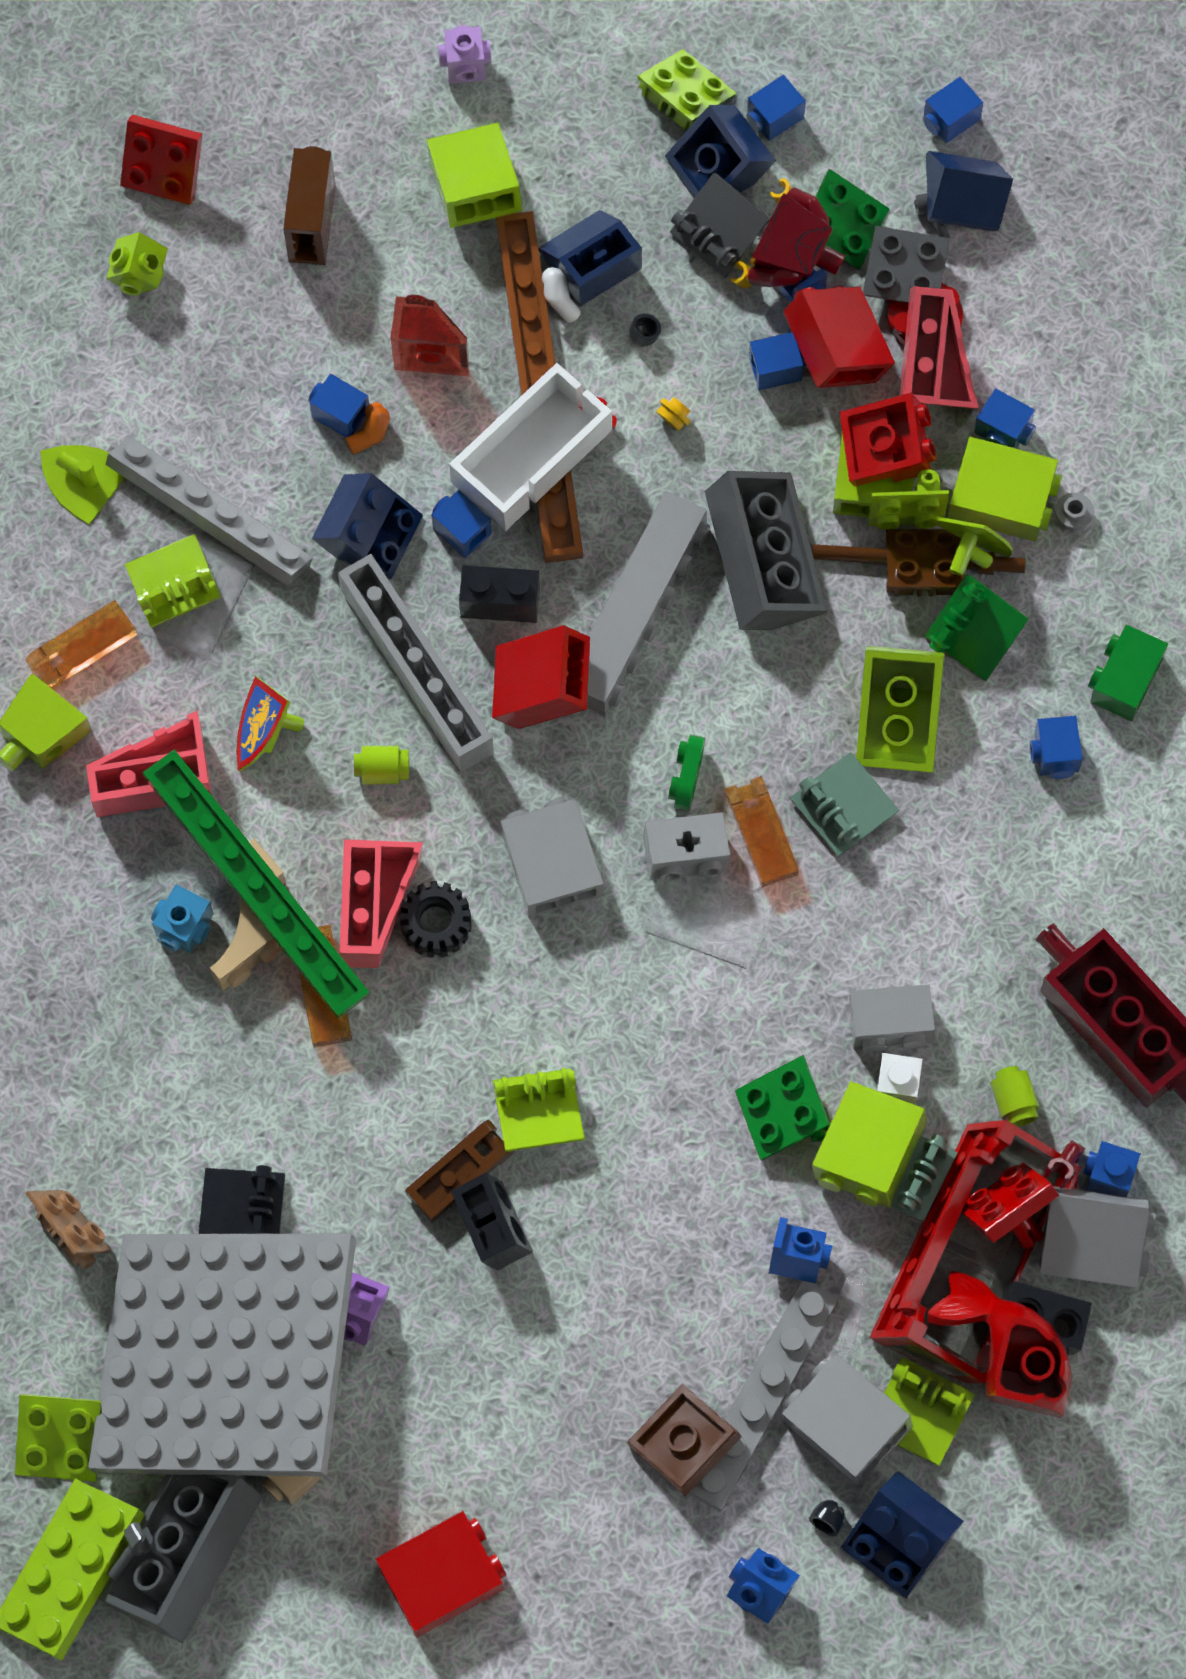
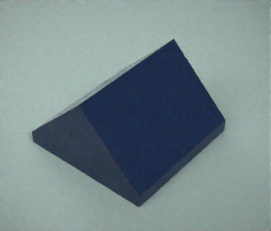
(966, 191)

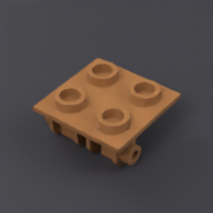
(62, 1217)

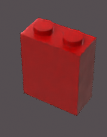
(838, 336)
(541, 677)
(441, 1573)

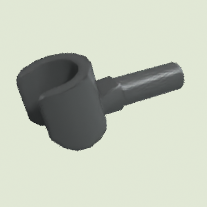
(921, 210)
(139, 1543)

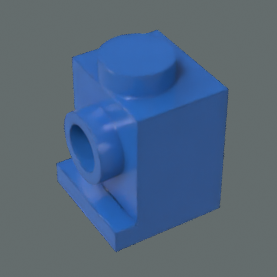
(799, 1252)

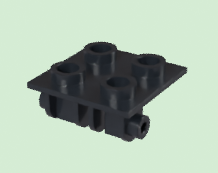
(242, 1201)

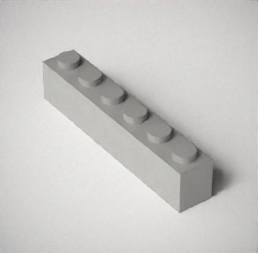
(640, 595)
(416, 663)

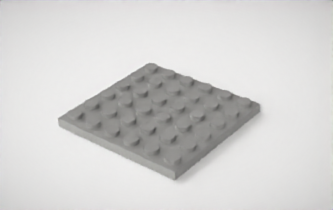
(224, 1354)

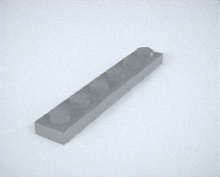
(209, 511)
(767, 1388)

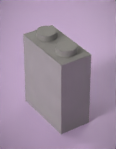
(551, 857)
(1096, 1237)
(846, 1418)

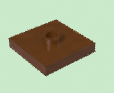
(684, 1439)

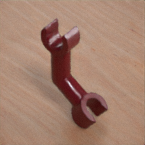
(1065, 1162)

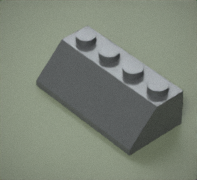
(765, 549)
(194, 1534)

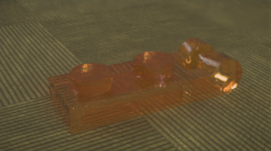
(82, 644)
(762, 832)

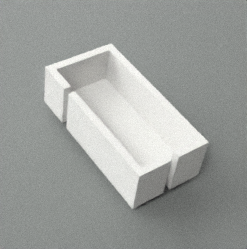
(530, 446)

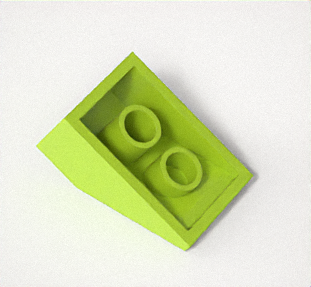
(900, 708)

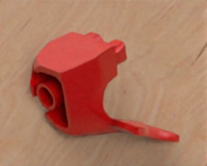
(1026, 1355)

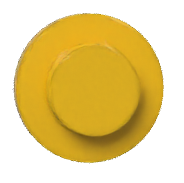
(674, 413)

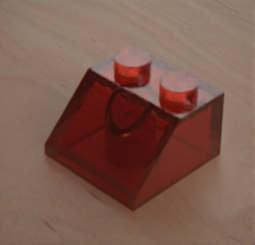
(427, 339)

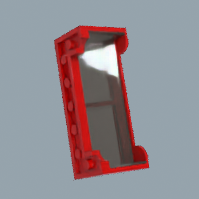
(951, 1243)

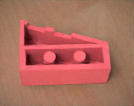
(373, 889)

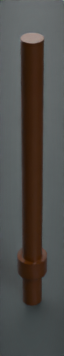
(879, 556)

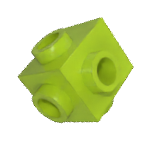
(136, 264)

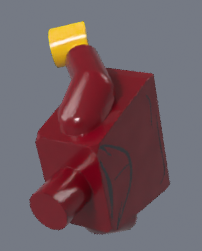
(791, 243)

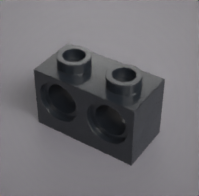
(491, 1221)
(1052, 1306)

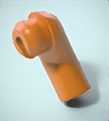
(374, 430)

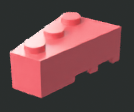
(934, 351)
(118, 778)

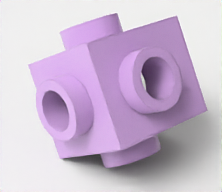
(464, 54)

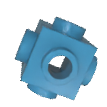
(182, 920)

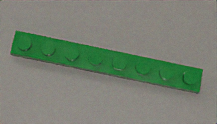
(256, 884)

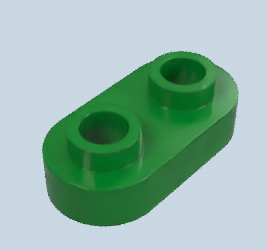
(683, 787)

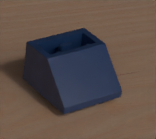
(594, 255)
(367, 520)
(901, 1534)

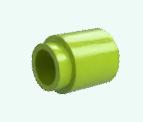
(382, 764)
(1015, 1096)

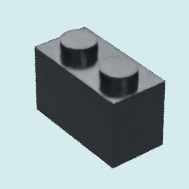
(499, 594)

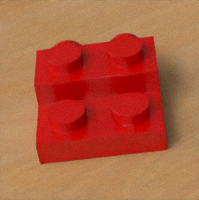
(887, 440)

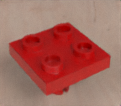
(161, 159)
(1010, 1205)

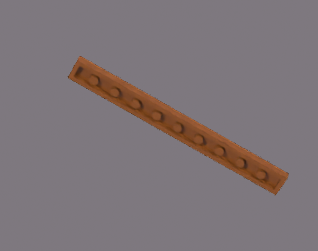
(534, 358)

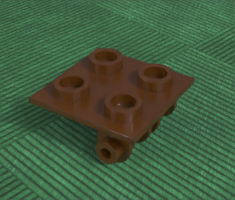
(921, 561)

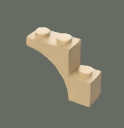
(250, 941)

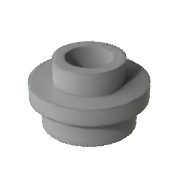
(1071, 520)

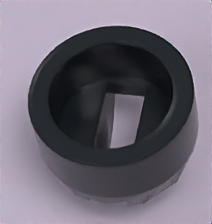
(651, 329)
(828, 1517)

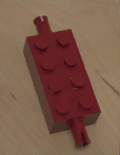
(1118, 1013)

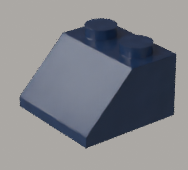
(720, 144)

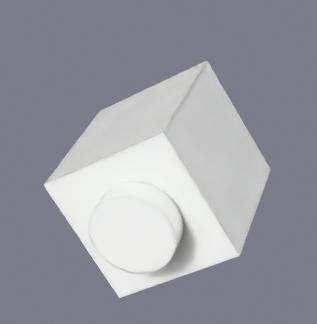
(900, 1077)

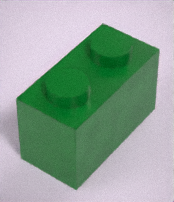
(1128, 672)

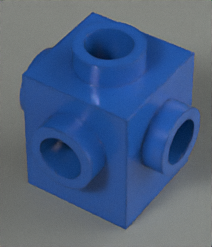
(761, 1584)

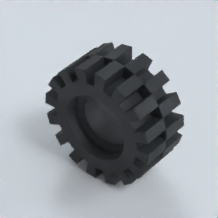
(430, 897)

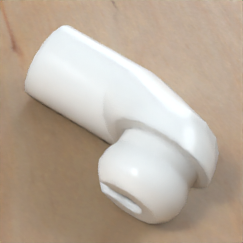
(557, 294)

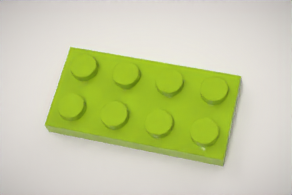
(67, 1569)

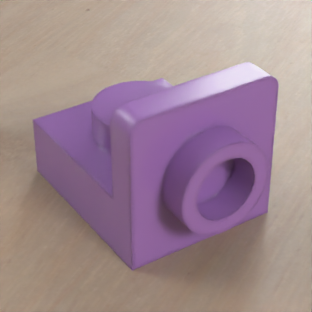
(363, 1307)

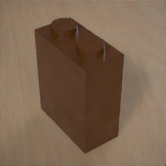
(309, 206)

